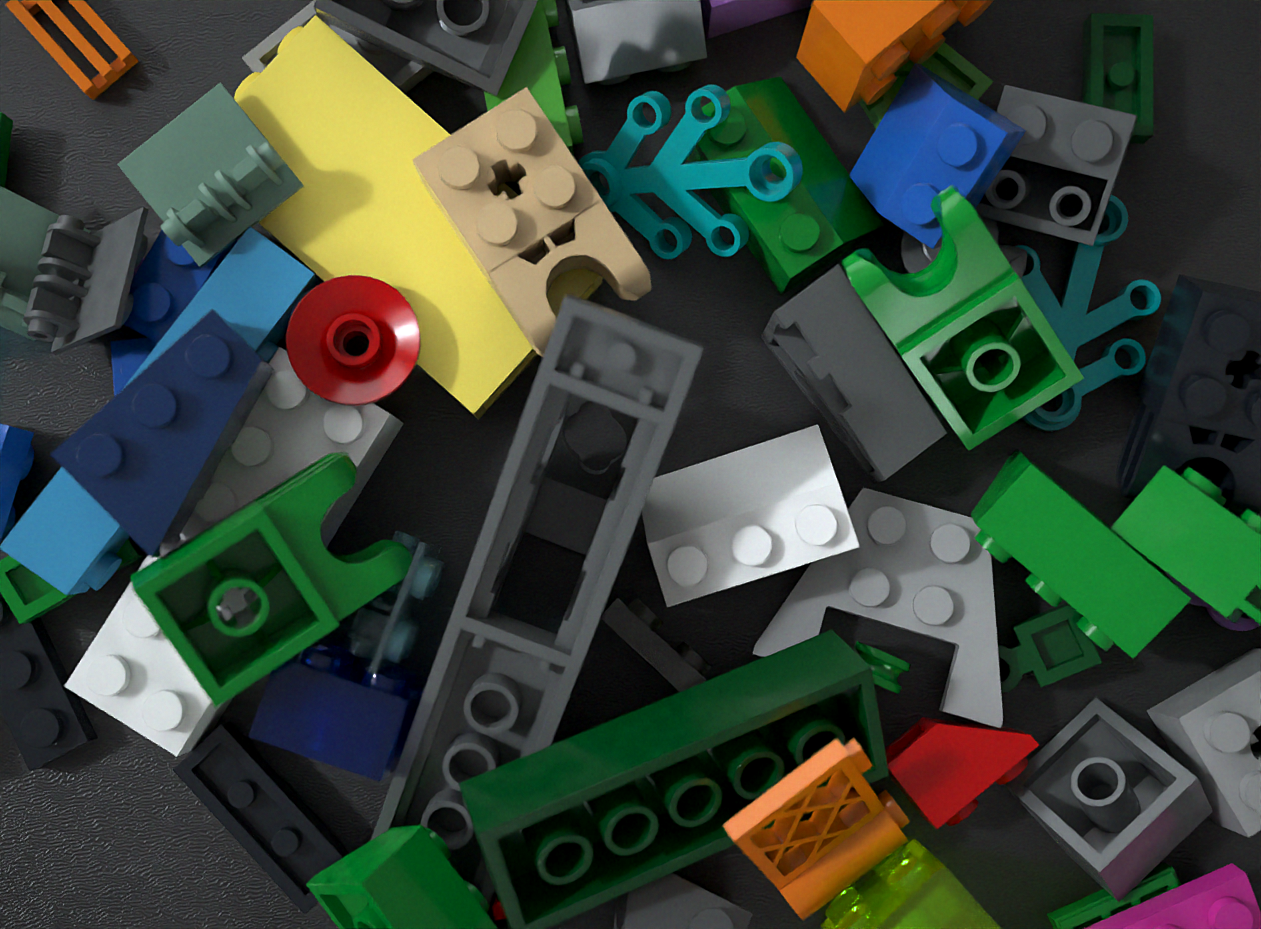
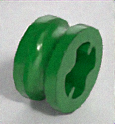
(884, 666)

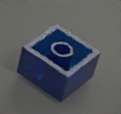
(339, 711)

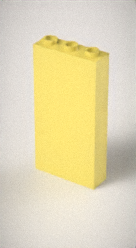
(371, 216)

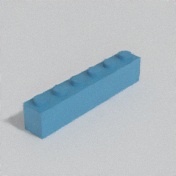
(65, 531)

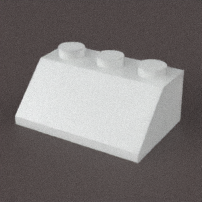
(746, 516)

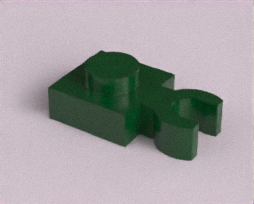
(1048, 647)

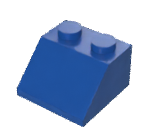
(926, 144)

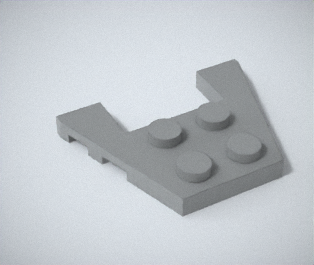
(913, 573)

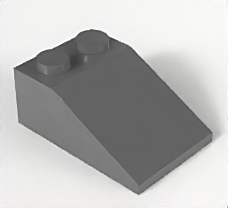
(453, 37)

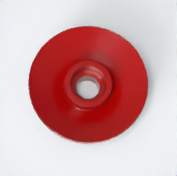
(333, 316)

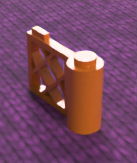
(835, 843)

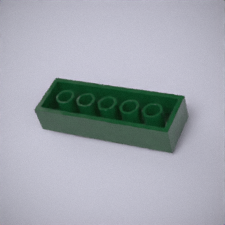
(664, 780)

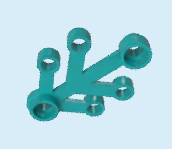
(675, 179)
(1077, 327)

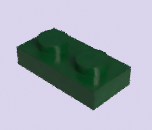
(1120, 67)

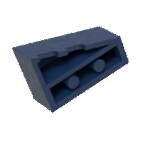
(166, 432)

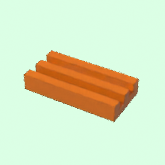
(108, 73)

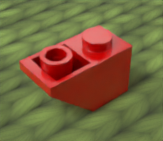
(952, 762)

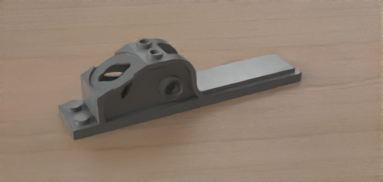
(499, 679)

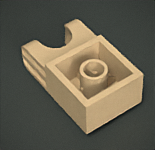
(541, 233)

